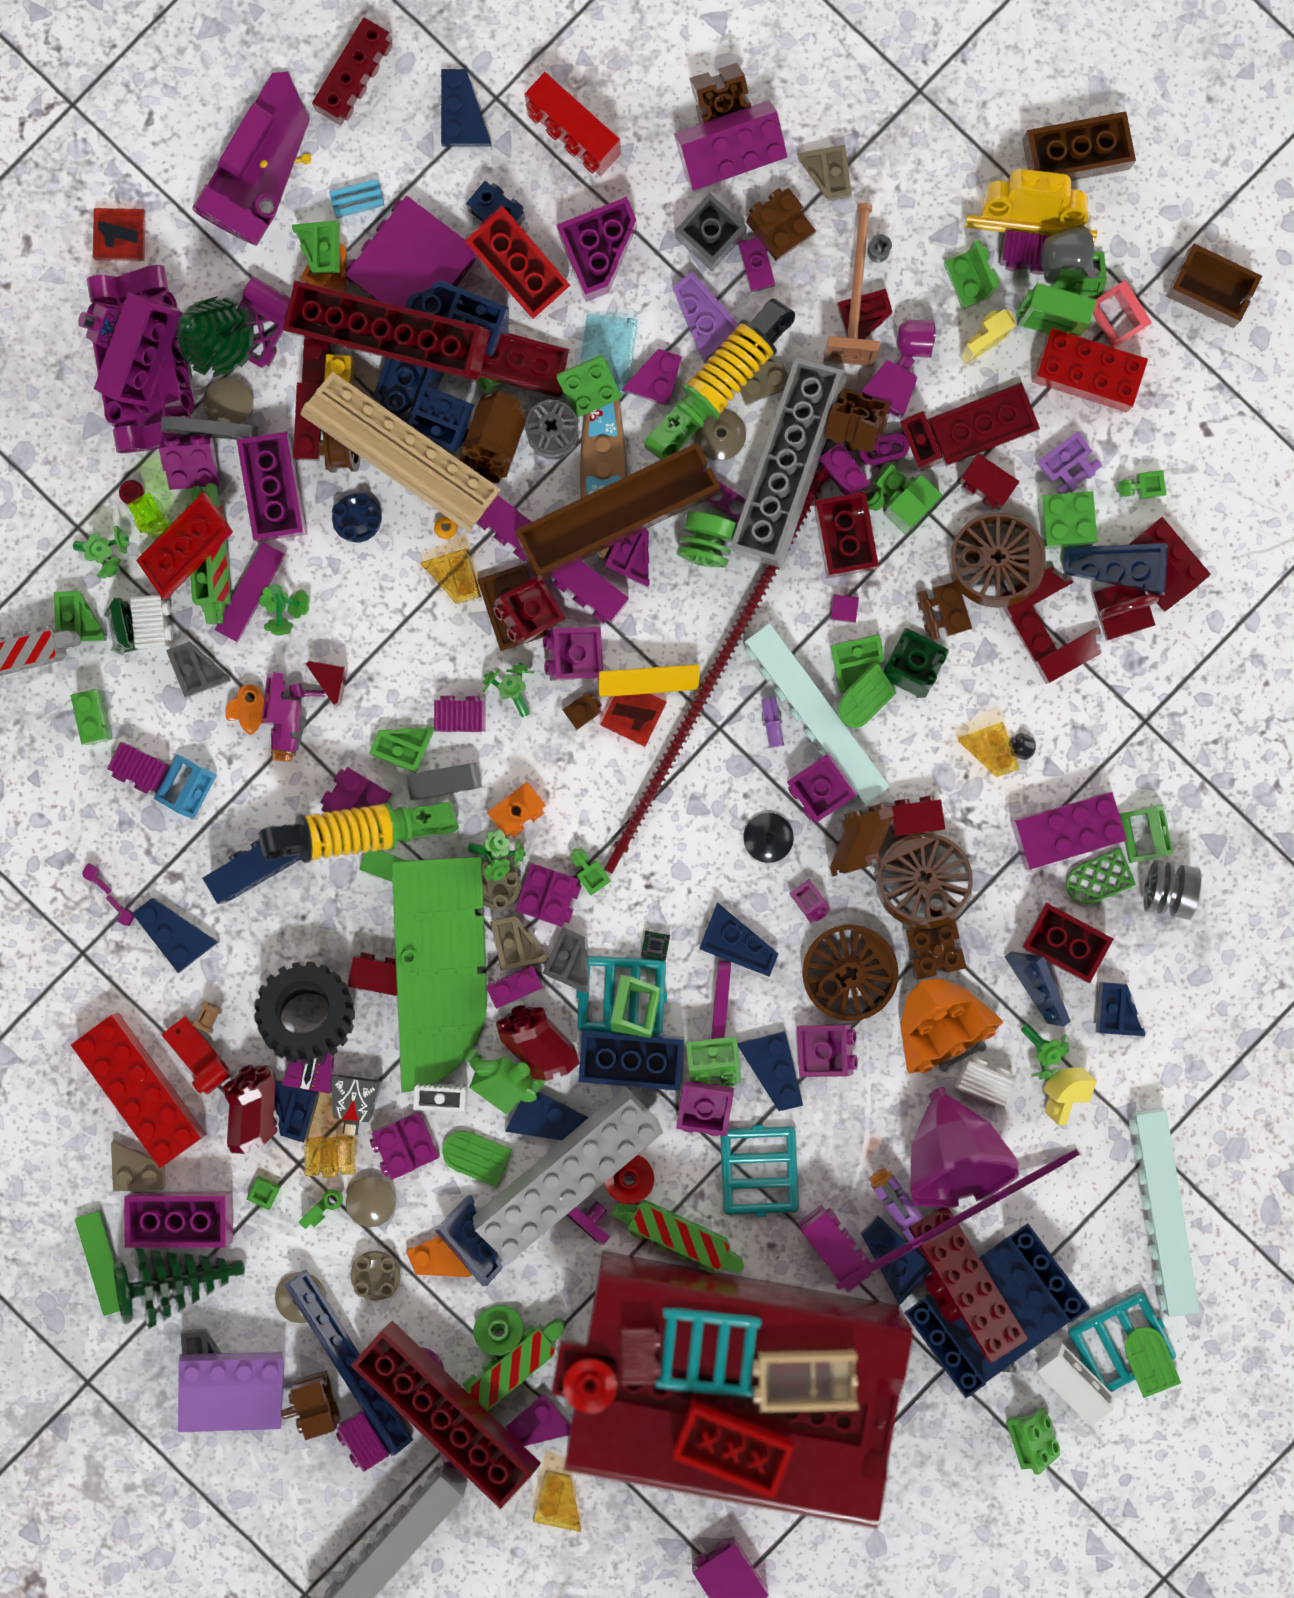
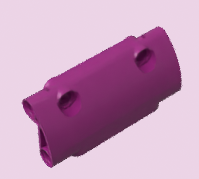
(138, 426)

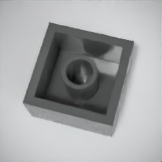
(710, 232)

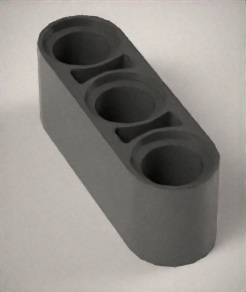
(443, 781)

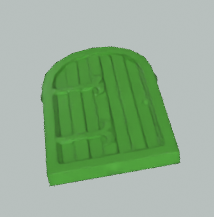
(865, 697)
(476, 1156)
(1150, 1361)

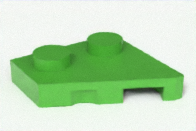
(321, 245)
(75, 615)
(854, 658)
(402, 747)

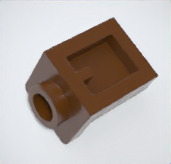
(583, 710)

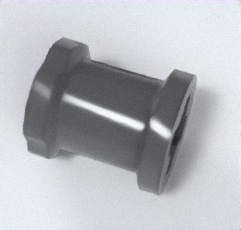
(883, 242)

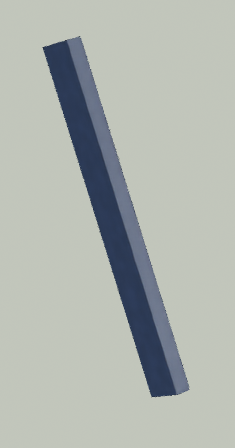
(343, 1354)

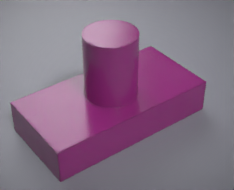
(588, 1222)

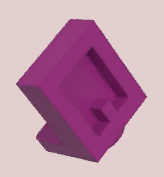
(810, 901)

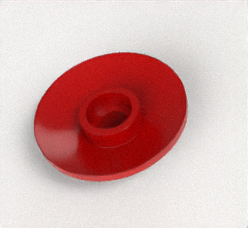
(642, 1183)
(590, 1399)

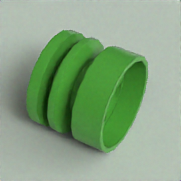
(706, 541)

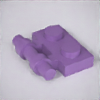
(1066, 456)

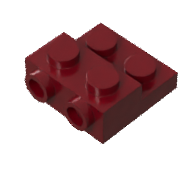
(528, 611)

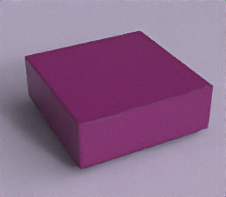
(844, 608)

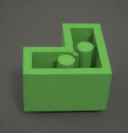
(910, 506)

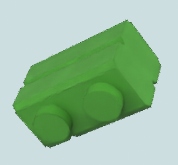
(91, 717)

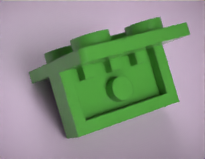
(589, 385)
(1034, 1440)

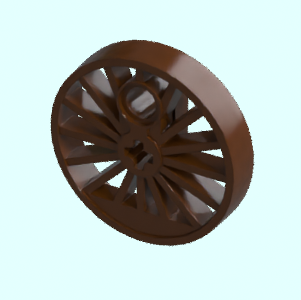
(1009, 558)
(925, 892)
(881, 951)

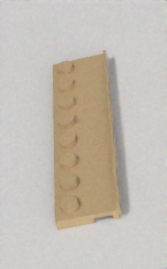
(400, 451)

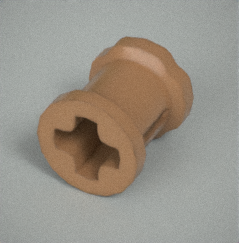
(207, 1017)

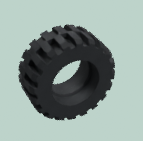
(300, 981)

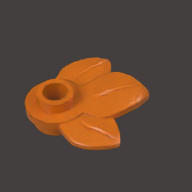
(247, 712)

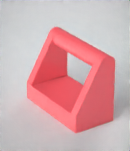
(1131, 308)

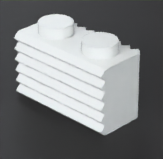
(150, 622)
(985, 1082)
(440, 1098)

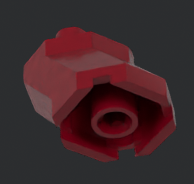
(537, 1042)
(250, 1108)

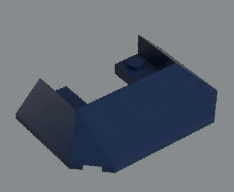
(412, 390)

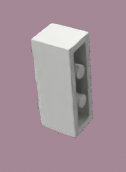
(1076, 1384)

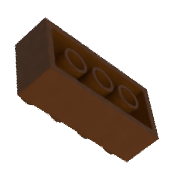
(1081, 147)

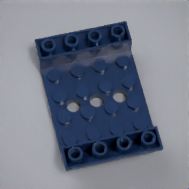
(1035, 1293)

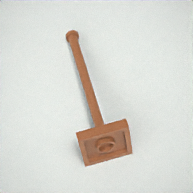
(850, 349)

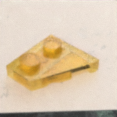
(455, 575)
(992, 749)
(556, 1502)

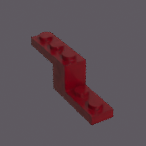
(313, 375)

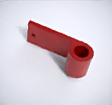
(198, 1055)

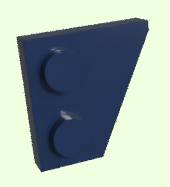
(1116, 1011)
(295, 1110)

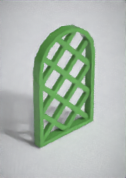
(1100, 897)

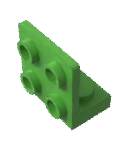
(972, 275)
(714, 1061)

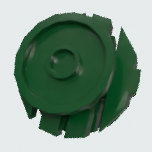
(215, 336)
(161, 1283)

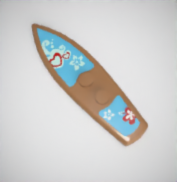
(602, 451)

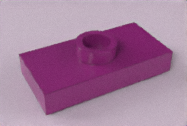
(756, 265)

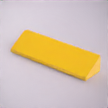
(648, 680)

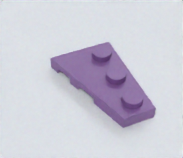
(704, 315)

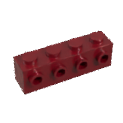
(352, 71)

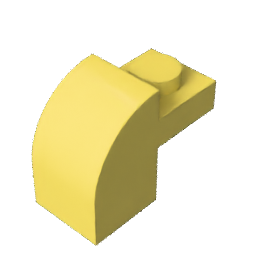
(1066, 1088)

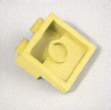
(992, 331)

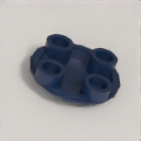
(356, 518)

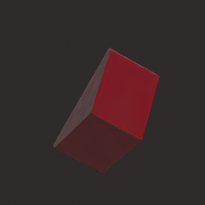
(330, 678)

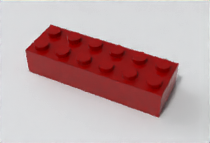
(138, 1089)

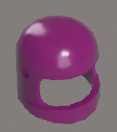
(916, 338)

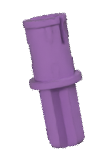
(772, 722)

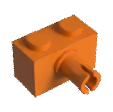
(517, 810)

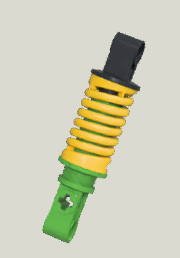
(722, 375)
(355, 831)

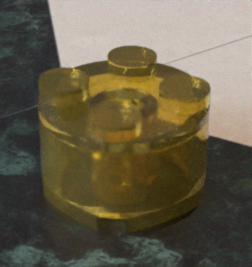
(329, 1156)

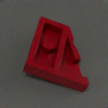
(874, 310)

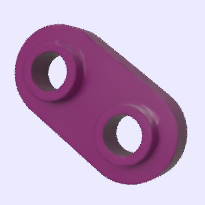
(884, 451)

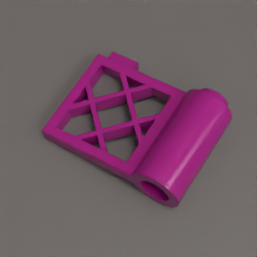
(273, 306)

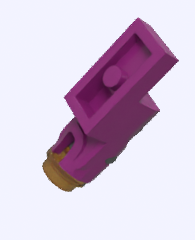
(284, 716)

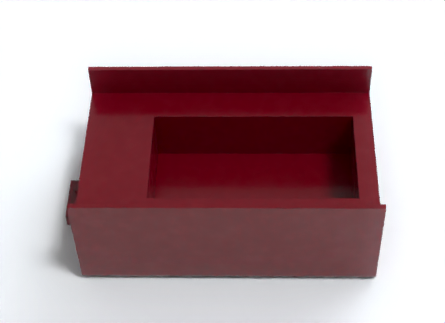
(837, 1454)

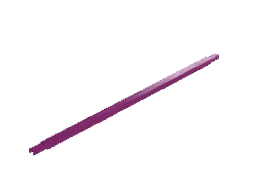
(956, 1219)

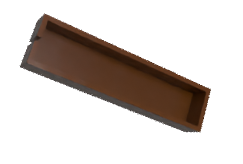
(617, 512)

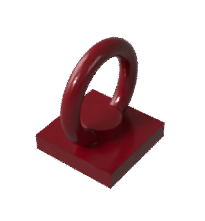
(1123, 610)

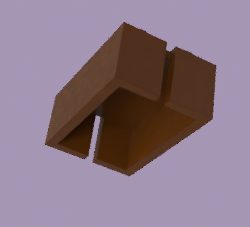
(1213, 285)

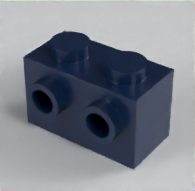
(489, 198)

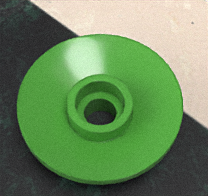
(495, 1320)

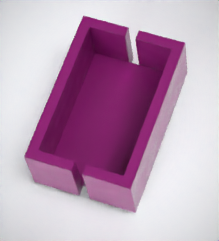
(834, 1244)

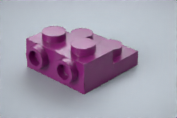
(189, 461)
(573, 653)
(821, 788)
(353, 791)
(548, 895)
(826, 1050)
(705, 1108)
(404, 1145)

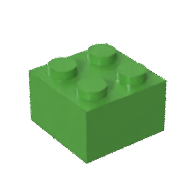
(1067, 520)

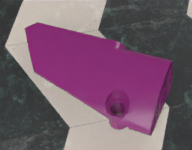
(239, 185)

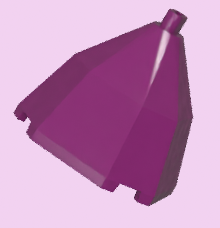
(957, 1155)

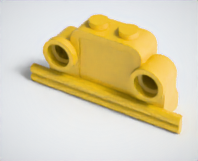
(1032, 204)

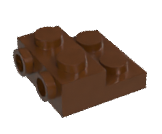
(780, 223)

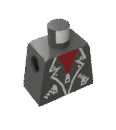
(354, 1100)

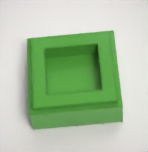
(263, 1192)

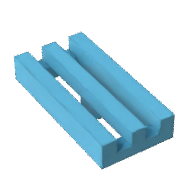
(355, 189)

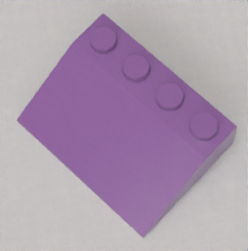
(230, 1391)

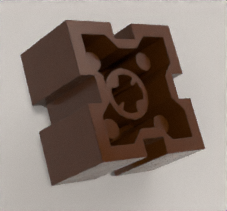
(720, 93)
(857, 420)
(934, 950)
(314, 1404)

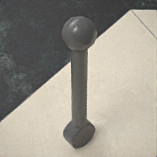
(980, 1046)

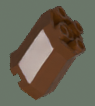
(494, 435)
(861, 839)

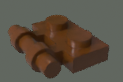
(951, 608)

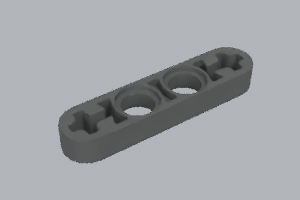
(217, 429)

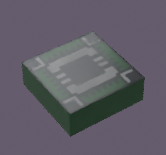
(655, 945)

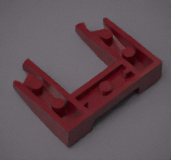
(1047, 658)

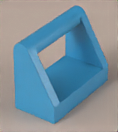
(193, 792)

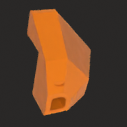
(942, 1023)

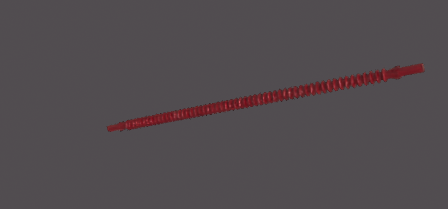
(622, 844)

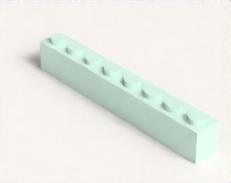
(814, 712)
(1164, 1212)

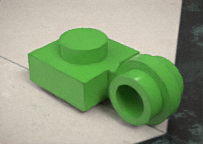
(888, 482)
(1148, 485)
(591, 876)
(315, 1215)

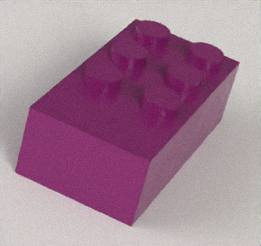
(731, 145)
(137, 350)
(271, 487)
(1068, 830)
(178, 1219)

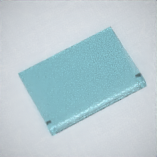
(614, 340)

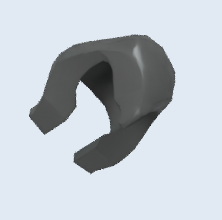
(1065, 248)

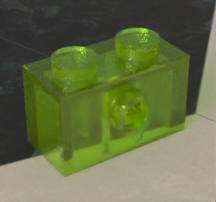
(150, 515)

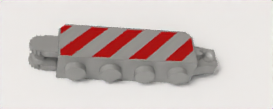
(35, 649)

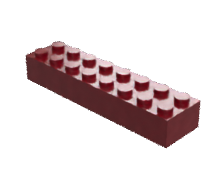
(386, 330)
(446, 1414)

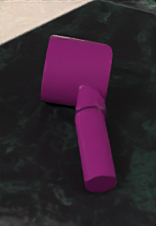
(296, 692)
(90, 872)
(125, 916)

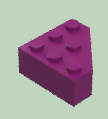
(597, 245)

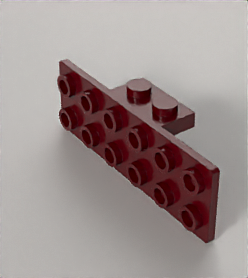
(966, 1289)

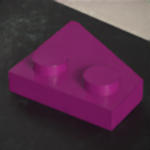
(655, 378)
(631, 558)
(539, 1422)

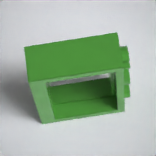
(1055, 308)

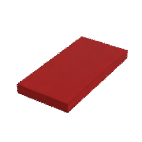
(184, 546)

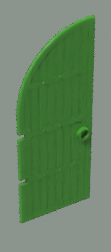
(437, 964)

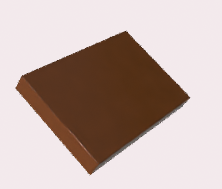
(495, 586)

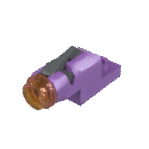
(895, 1200)

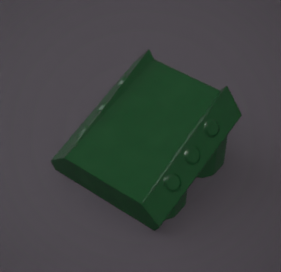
(121, 626)
(915, 663)

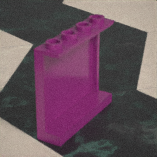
(409, 255)

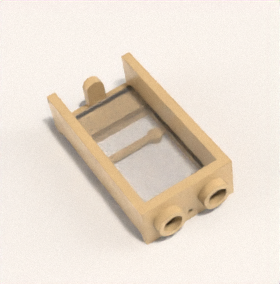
(806, 1381)

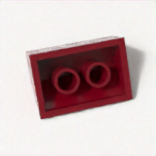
(1183, 567)

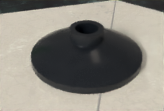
(758, 828)

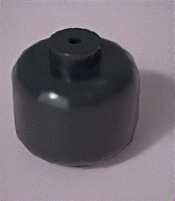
(1023, 746)

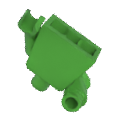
(502, 1081)

